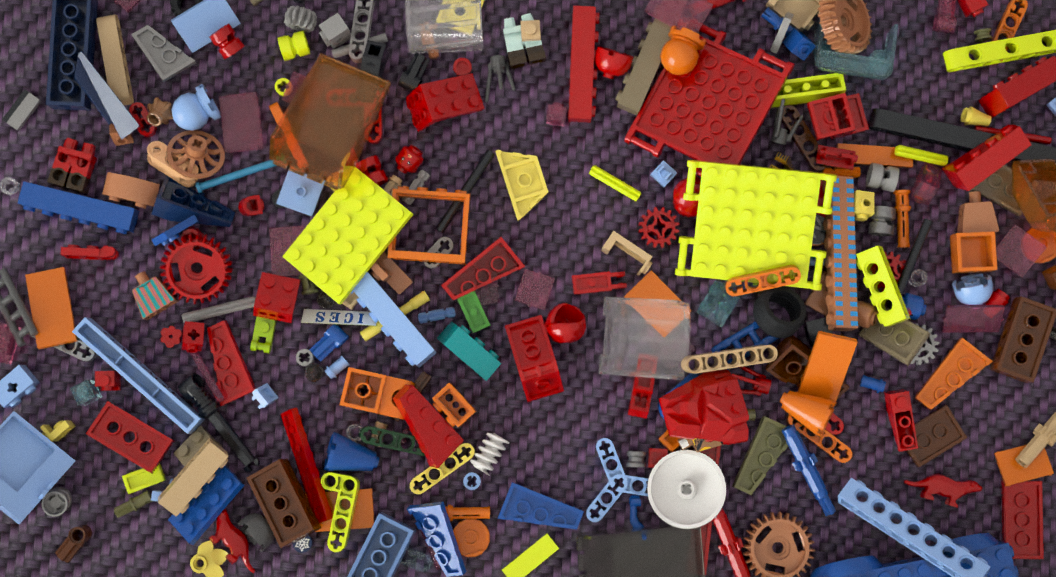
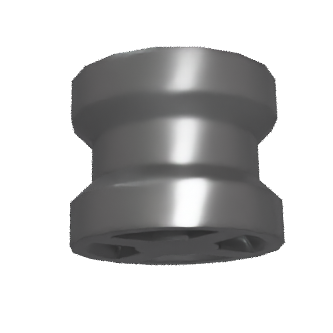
(636, 459)

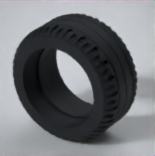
(769, 322)

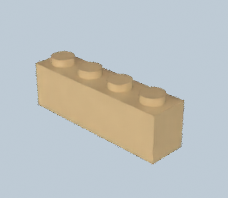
(193, 477)

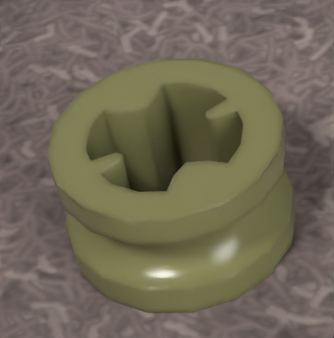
(983, 35)

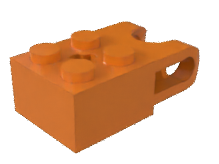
(380, 394)

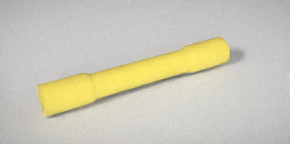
(413, 303)

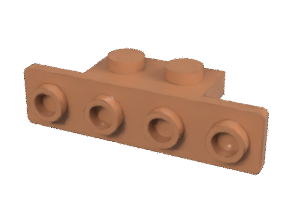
(389, 271)

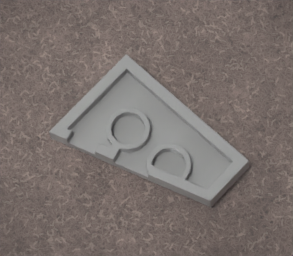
(161, 54)

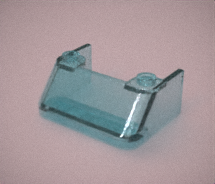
(876, 66)

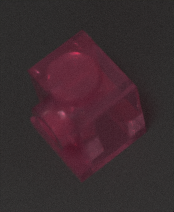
(556, 114)

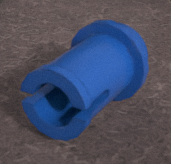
(872, 383)

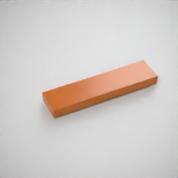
(877, 154)

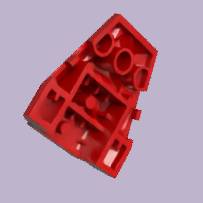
(707, 409)

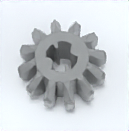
(300, 19)

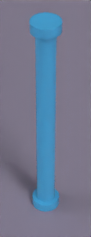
(234, 175)

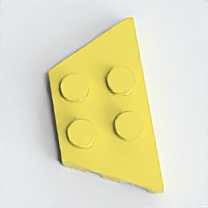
(523, 180)

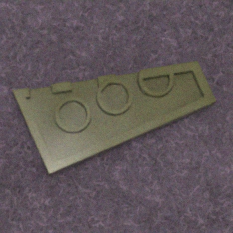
(762, 454)

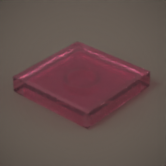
(1019, 250)

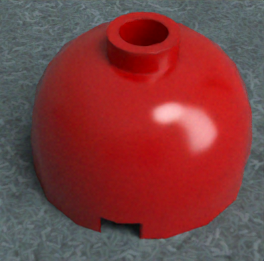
(612, 62)

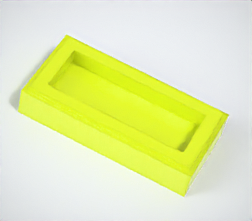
(142, 479)

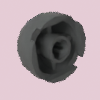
(257, 530)

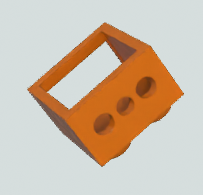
(973, 252)
(453, 416)

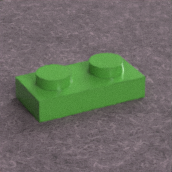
(473, 311)

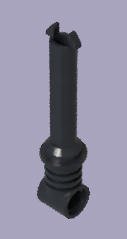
(193, 388)

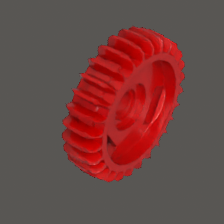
(192, 281)

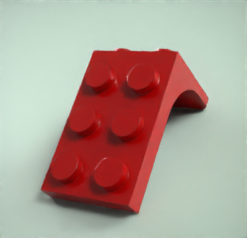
(443, 100)

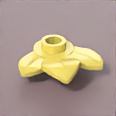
(212, 560)

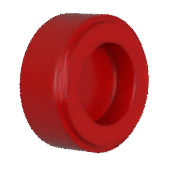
(462, 66)

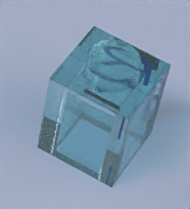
(85, 392)

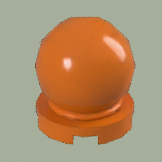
(680, 53)

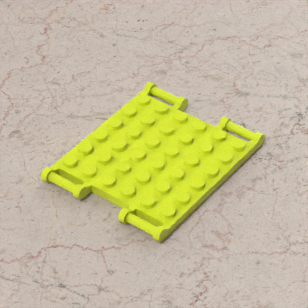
(754, 222)

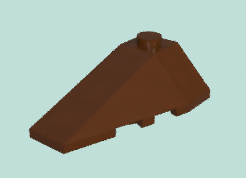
(792, 361)

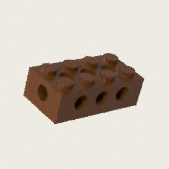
(1011, 339)
(272, 502)

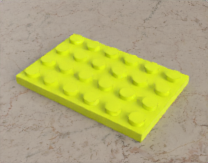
(347, 236)

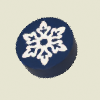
(304, 544)

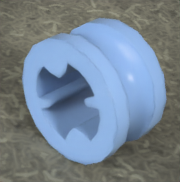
(478, 481)

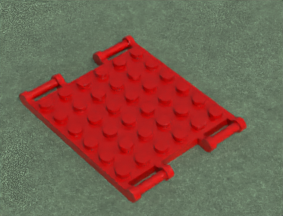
(712, 108)

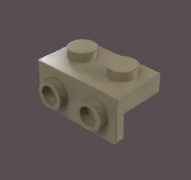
(193, 444)

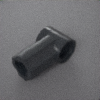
(413, 75)

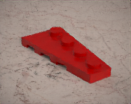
(229, 364)

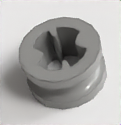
(304, 351)

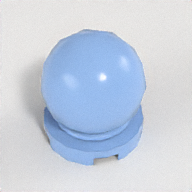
(193, 110)

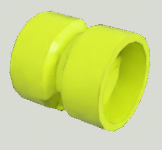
(293, 45)

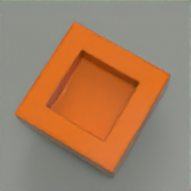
(669, 442)

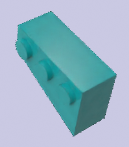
(469, 350)

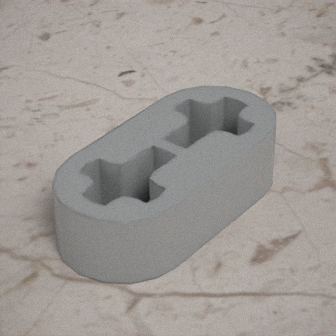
(435, 249)

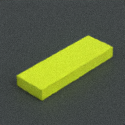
(531, 557)

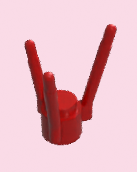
(760, 383)

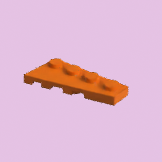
(955, 369)

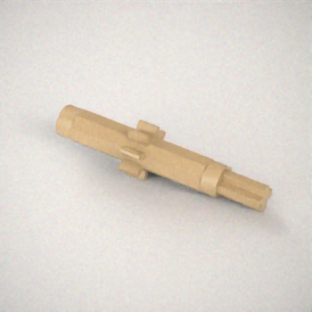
(1043, 436)

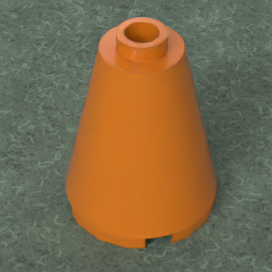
(808, 410)

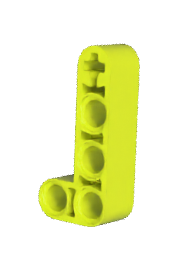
(339, 511)

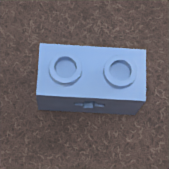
(26, 385)

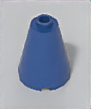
(349, 455)

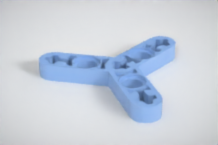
(611, 475)

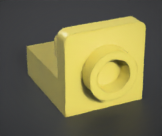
(60, 430)

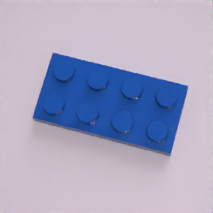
(207, 505)

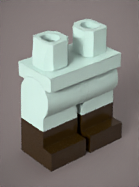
(515, 48)

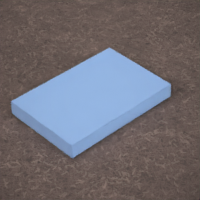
(202, 21)

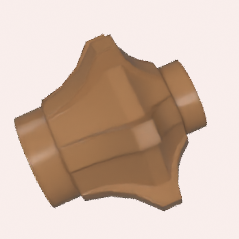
(159, 112)

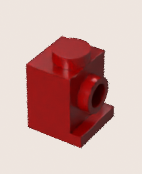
(108, 380)

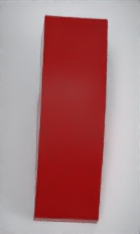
(641, 397)

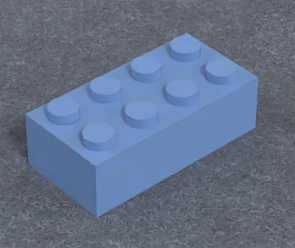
(383, 548)

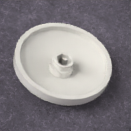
(686, 489)

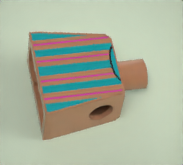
(152, 296)

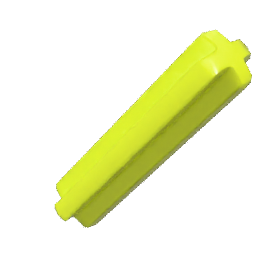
(921, 155)
(615, 183)

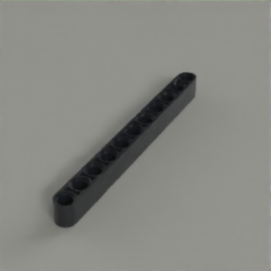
(944, 134)

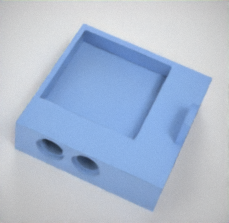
(27, 466)

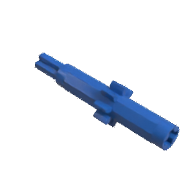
(805, 463)

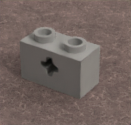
(334, 31)

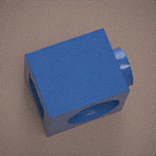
(799, 44)

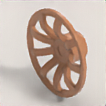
(195, 150)

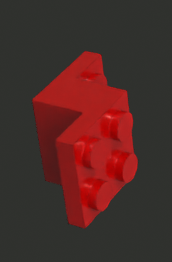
(837, 116)

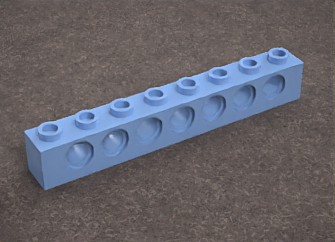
(900, 533)

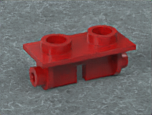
(836, 157)

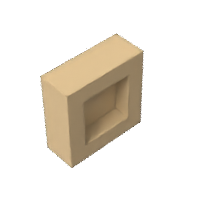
(530, 30)

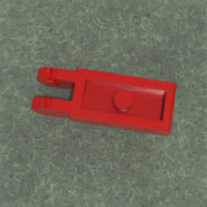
(89, 253)
(596, 282)

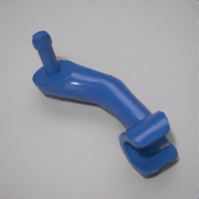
(634, 502)

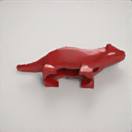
(945, 487)
(233, 539)

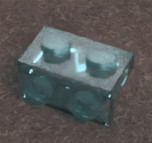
(717, 304)

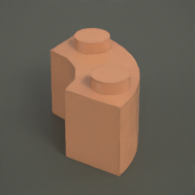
(130, 189)

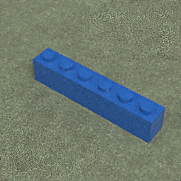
(79, 207)

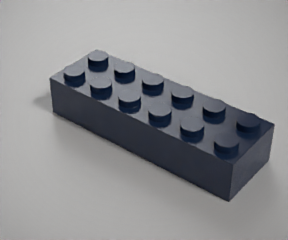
(71, 32)

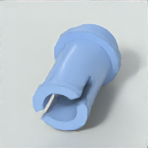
(336, 367)

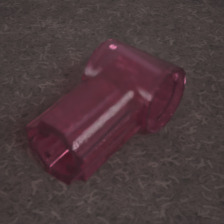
(945, 20)

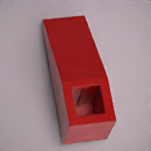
(901, 419)

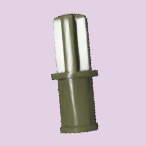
(133, 504)

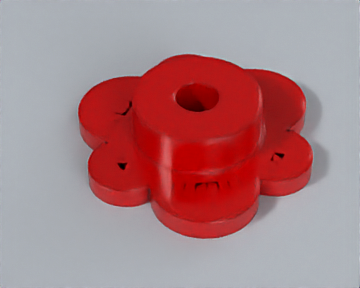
(167, 332)

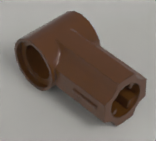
(73, 543)

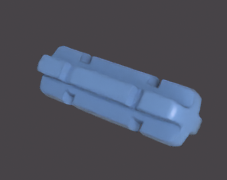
(436, 315)

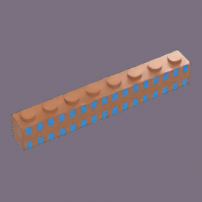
(841, 258)

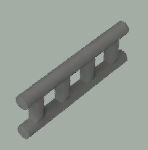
(21, 311)

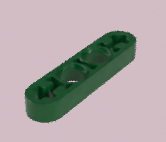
(395, 443)

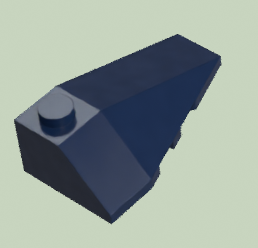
(181, 202)

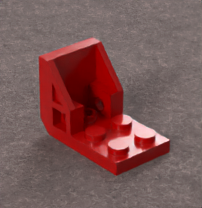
(534, 358)

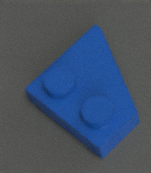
(172, 234)

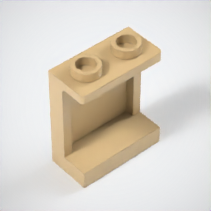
(803, 11)

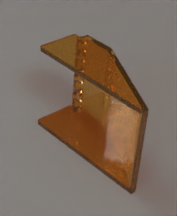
(328, 122)

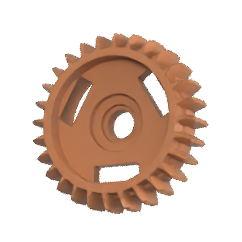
(845, 20)
(781, 531)

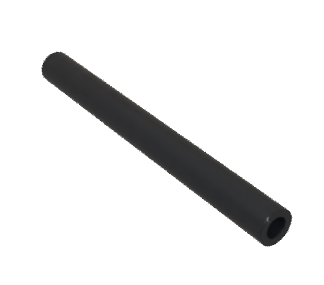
(468, 186)
(913, 256)

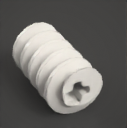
(489, 452)

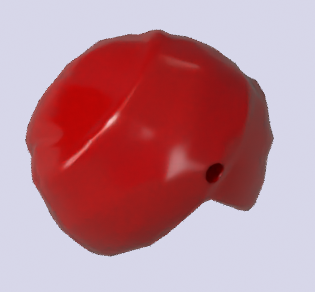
(685, 207)
(565, 323)

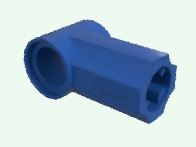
(332, 339)

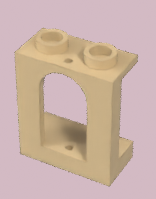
(630, 249)

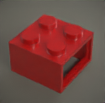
(276, 297)

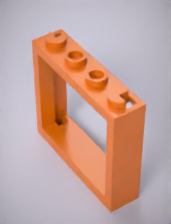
(439, 194)

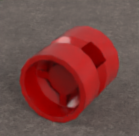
(226, 41)
(373, 163)

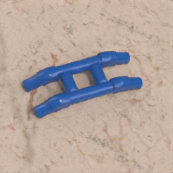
(734, 340)

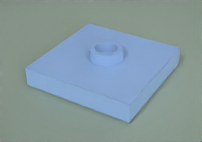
(300, 193)

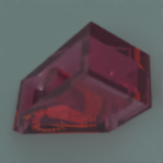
(926, 183)

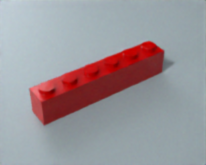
(582, 64)

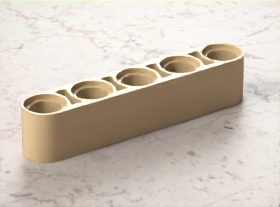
(115, 58)
(738, 358)

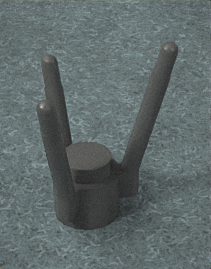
(498, 66)
(779, 134)

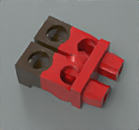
(72, 167)

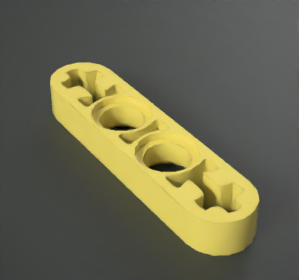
(444, 471)

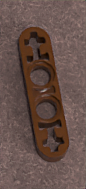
(801, 139)

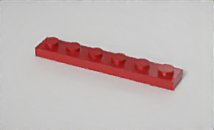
(306, 465)

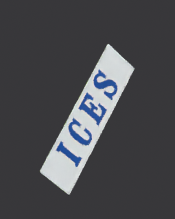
(337, 317)

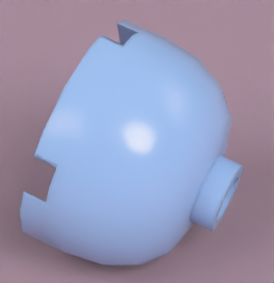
(973, 289)

